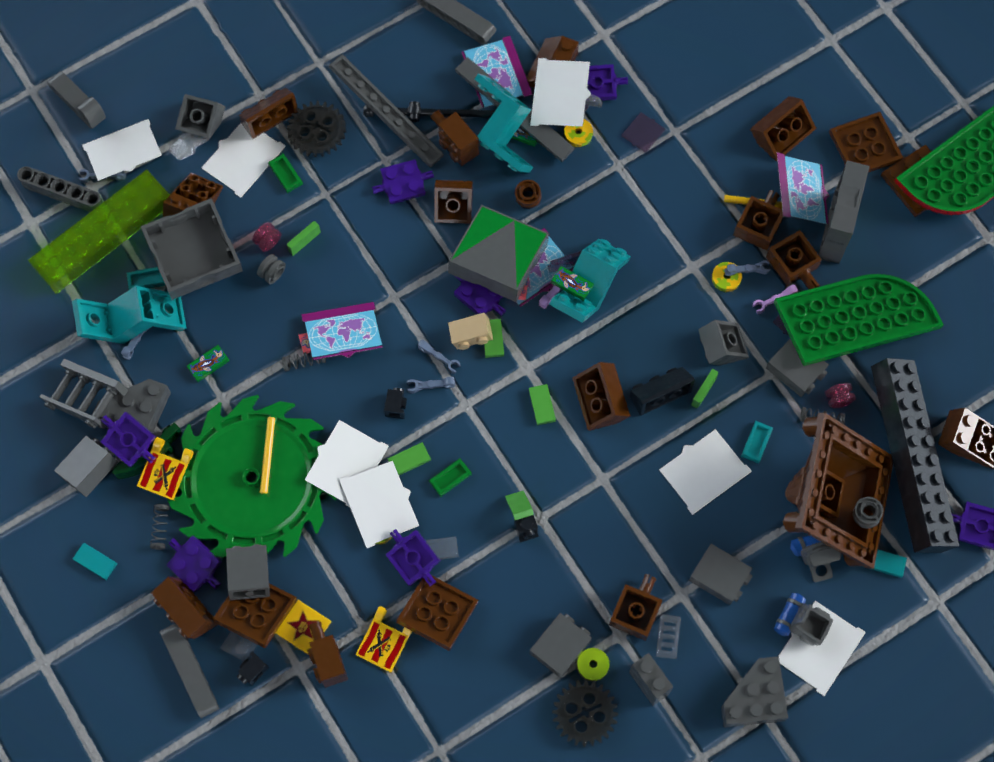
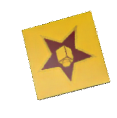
(296, 626)

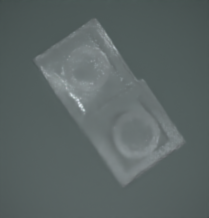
(186, 145)

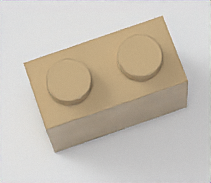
(470, 331)

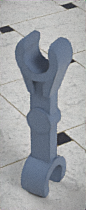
(118, 176)
(732, 269)
(426, 348)
(127, 351)
(448, 382)

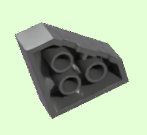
(142, 401)
(757, 697)

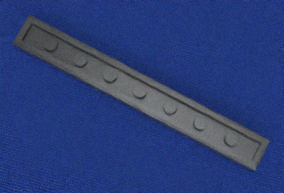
(386, 111)
(542, 134)

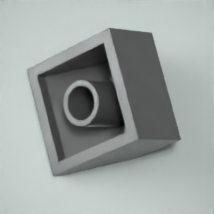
(199, 116)
(723, 342)

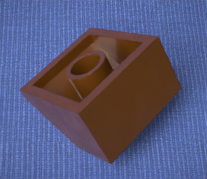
(453, 201)

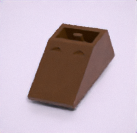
(189, 193)
(968, 437)

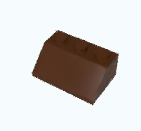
(554, 48)
(269, 112)
(783, 127)
(601, 396)
(183, 608)

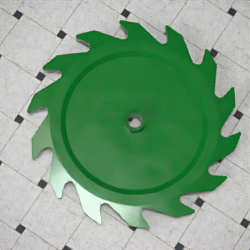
(224, 458)

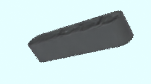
(461, 18)
(54, 184)
(189, 671)

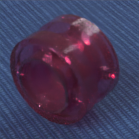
(266, 236)
(840, 395)

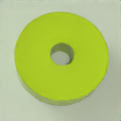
(597, 656)

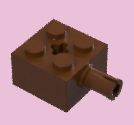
(456, 137)
(763, 213)
(795, 260)
(643, 602)
(326, 656)

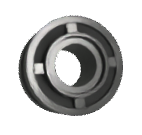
(271, 269)
(867, 521)

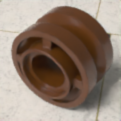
(528, 202)

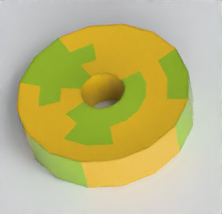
(579, 140)
(722, 283)

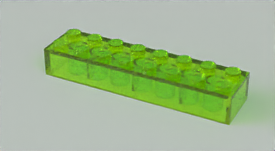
(100, 232)

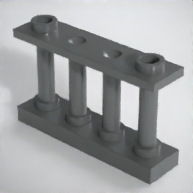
(85, 376)

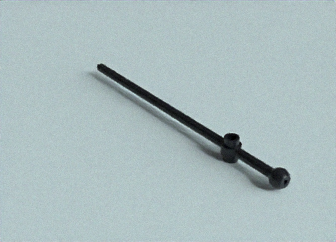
(414, 112)

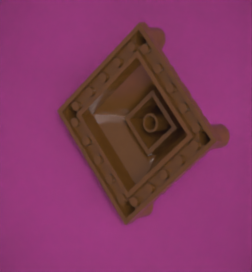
(834, 479)

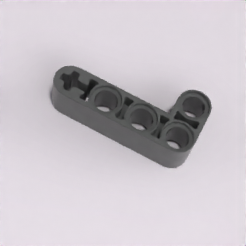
(84, 107)

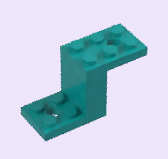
(503, 124)
(598, 265)
(128, 315)

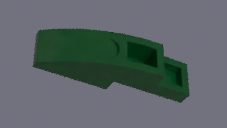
(169, 434)

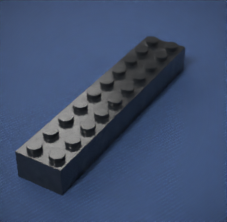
(914, 456)

